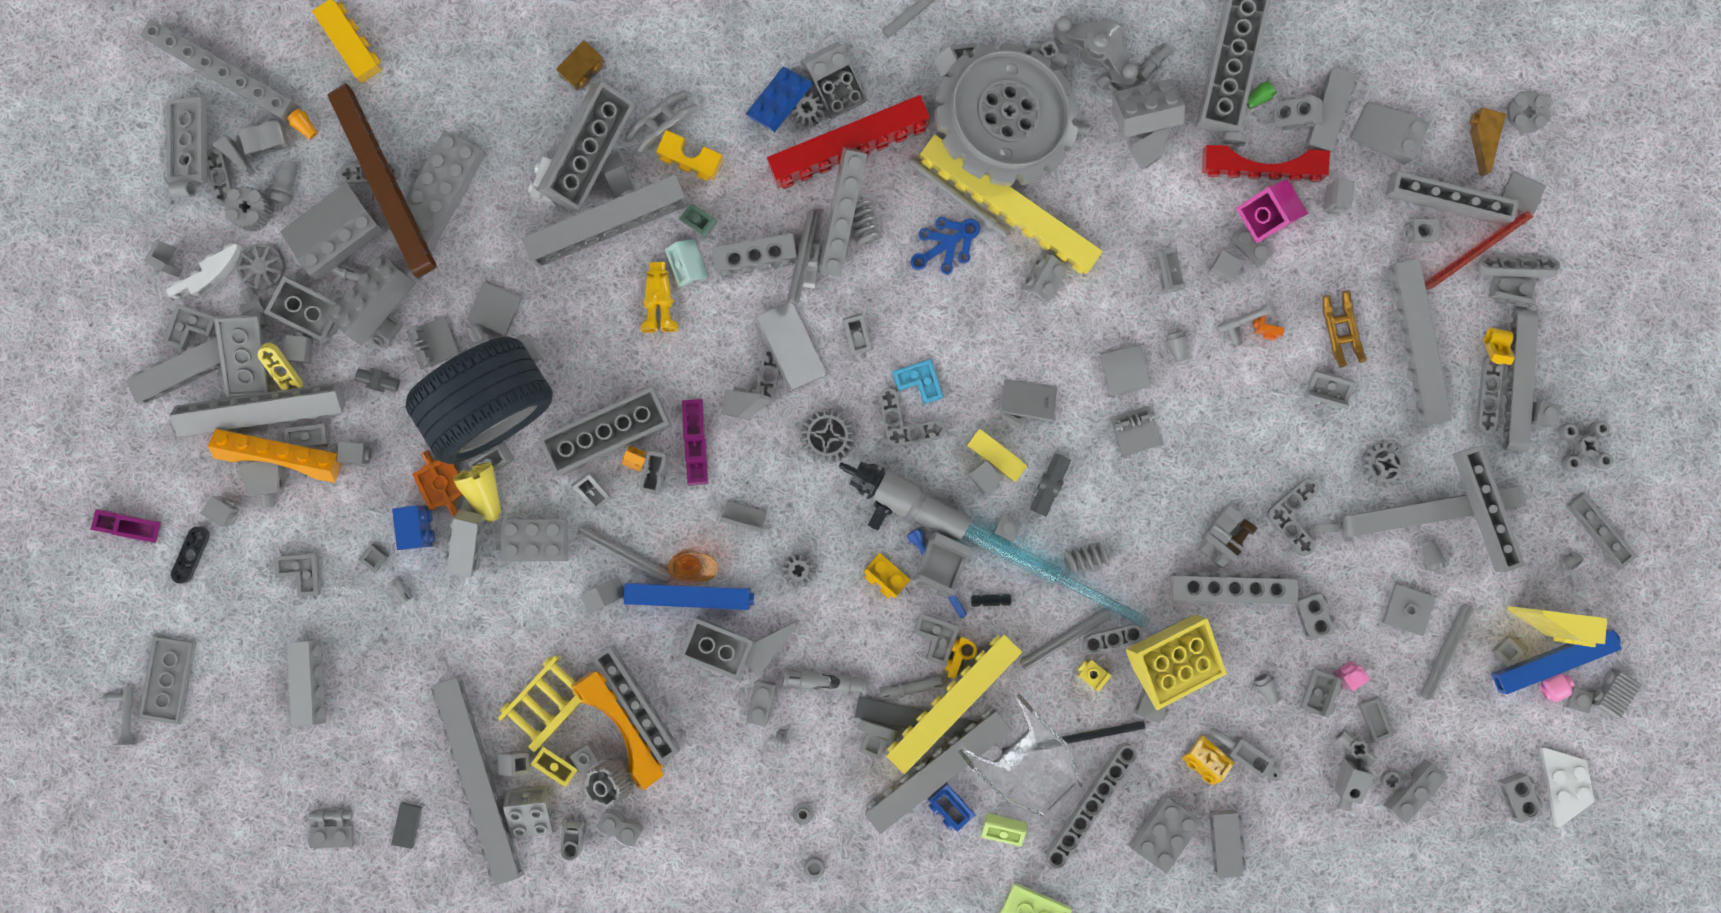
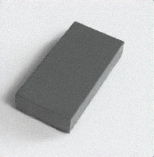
(406, 825)

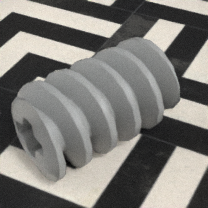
(864, 223)
(1085, 558)

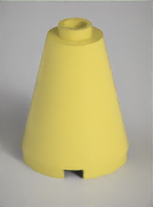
(480, 490)

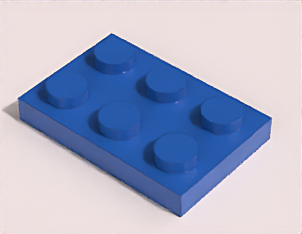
(779, 99)

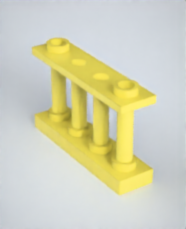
(566, 708)

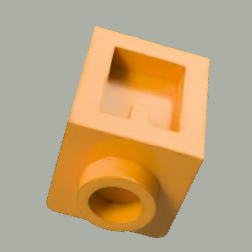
(634, 458)

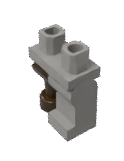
(1220, 538)

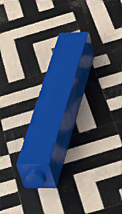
(688, 596)
(1552, 663)

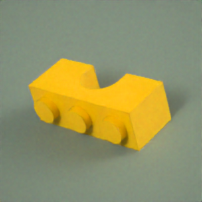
(705, 164)

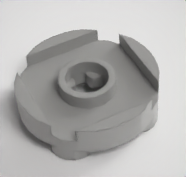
(1520, 120)

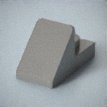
(856, 333)

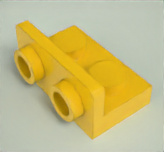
(886, 576)
(1208, 761)

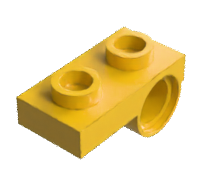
(1498, 345)
(953, 665)

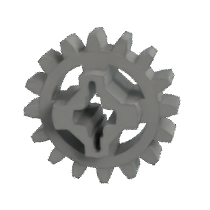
(1382, 472)

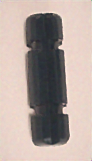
(991, 600)

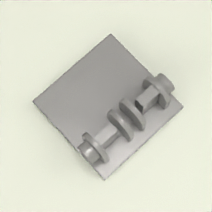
(432, 342)
(1136, 431)

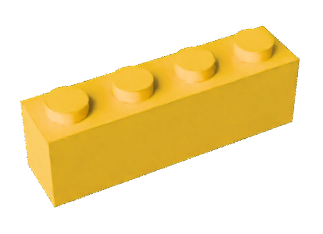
(347, 40)

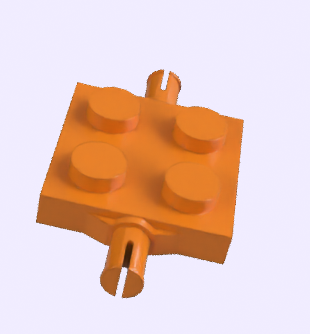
(437, 483)

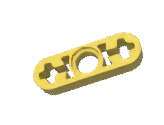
(279, 360)

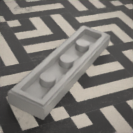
(1601, 531)

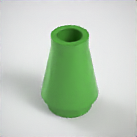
(1261, 94)

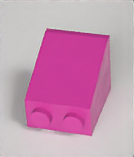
(1272, 210)

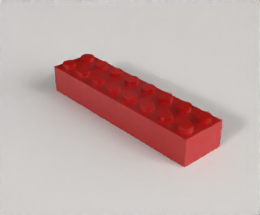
(864, 134)

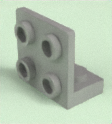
(527, 812)

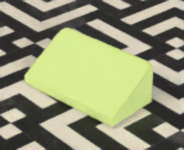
(1004, 829)

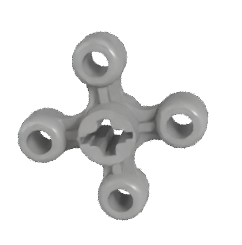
(1579, 446)

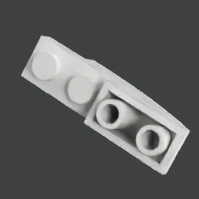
(214, 270)

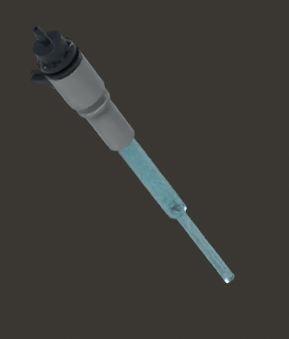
(906, 499)

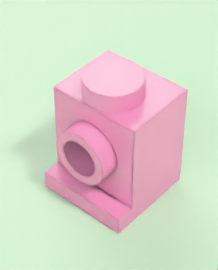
(1352, 675)

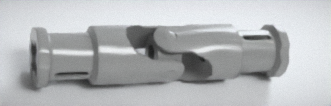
(812, 680)

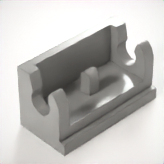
(1169, 270)

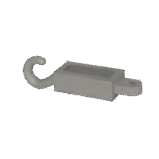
(1246, 754)

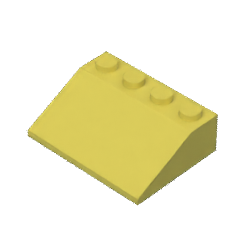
(1564, 626)
(1177, 660)

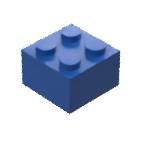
(413, 527)

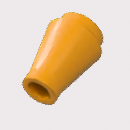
(301, 122)

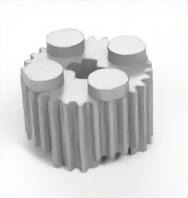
(237, 208)
(608, 783)

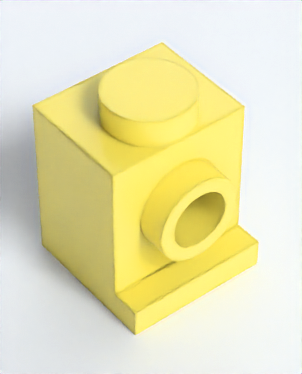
(1084, 673)

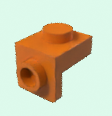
(1269, 331)

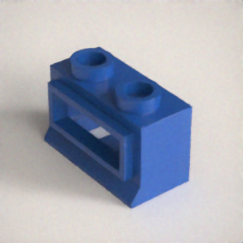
(957, 801)

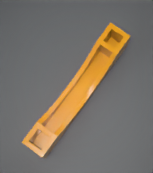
(241, 447)
(641, 765)

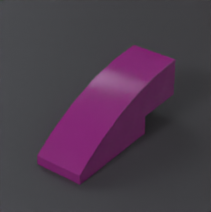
(125, 525)

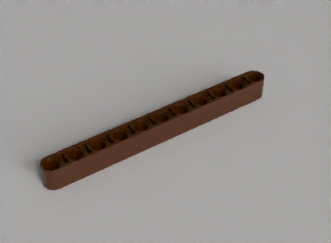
(382, 181)

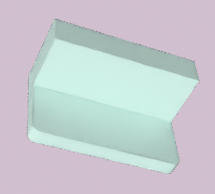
(686, 262)

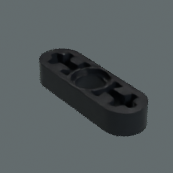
(190, 538)

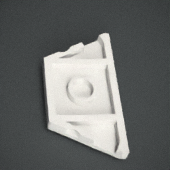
(1567, 785)

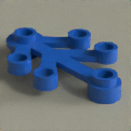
(947, 242)

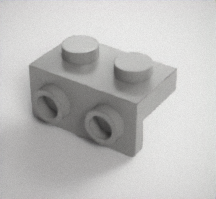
(1045, 276)
(1330, 389)
(1321, 693)

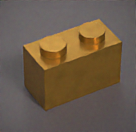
(581, 65)

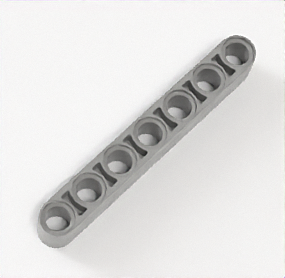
(1521, 381)
(1090, 815)

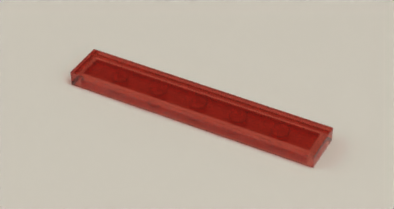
(1477, 250)

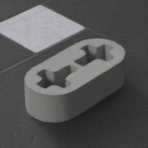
(878, 730)

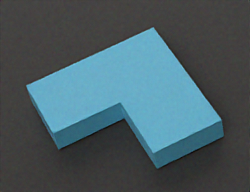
(919, 374)

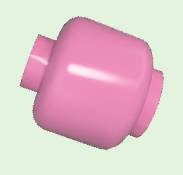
(1557, 687)

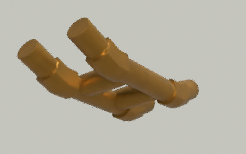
(1331, 325)

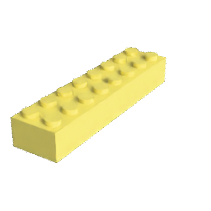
(953, 704)

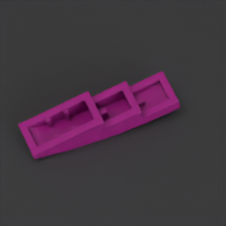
(695, 442)

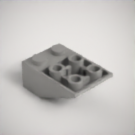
(834, 79)

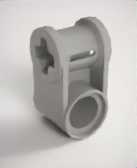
(572, 833)

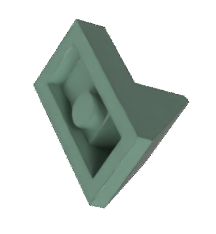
(698, 220)

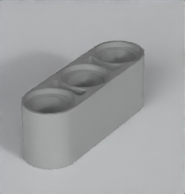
(1122, 638)

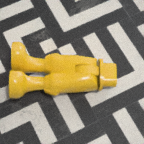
(658, 293)

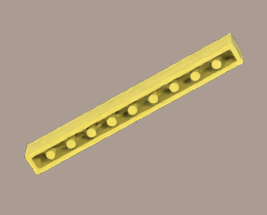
(1015, 208)

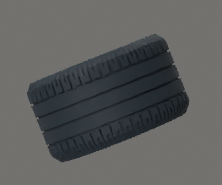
(478, 399)

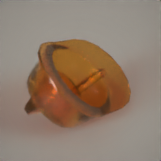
(692, 566)

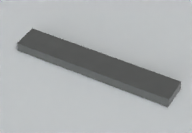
(900, 715)

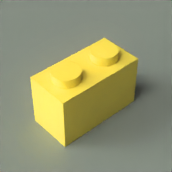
(554, 767)

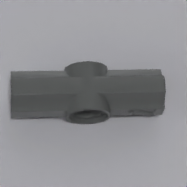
(1050, 485)

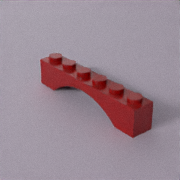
(1223, 160)

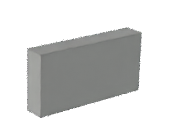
(1375, 719)

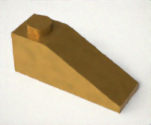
(1485, 137)

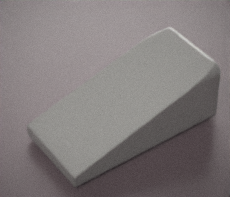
(232, 151)
(498, 456)

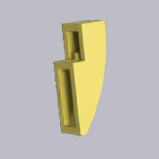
(996, 455)

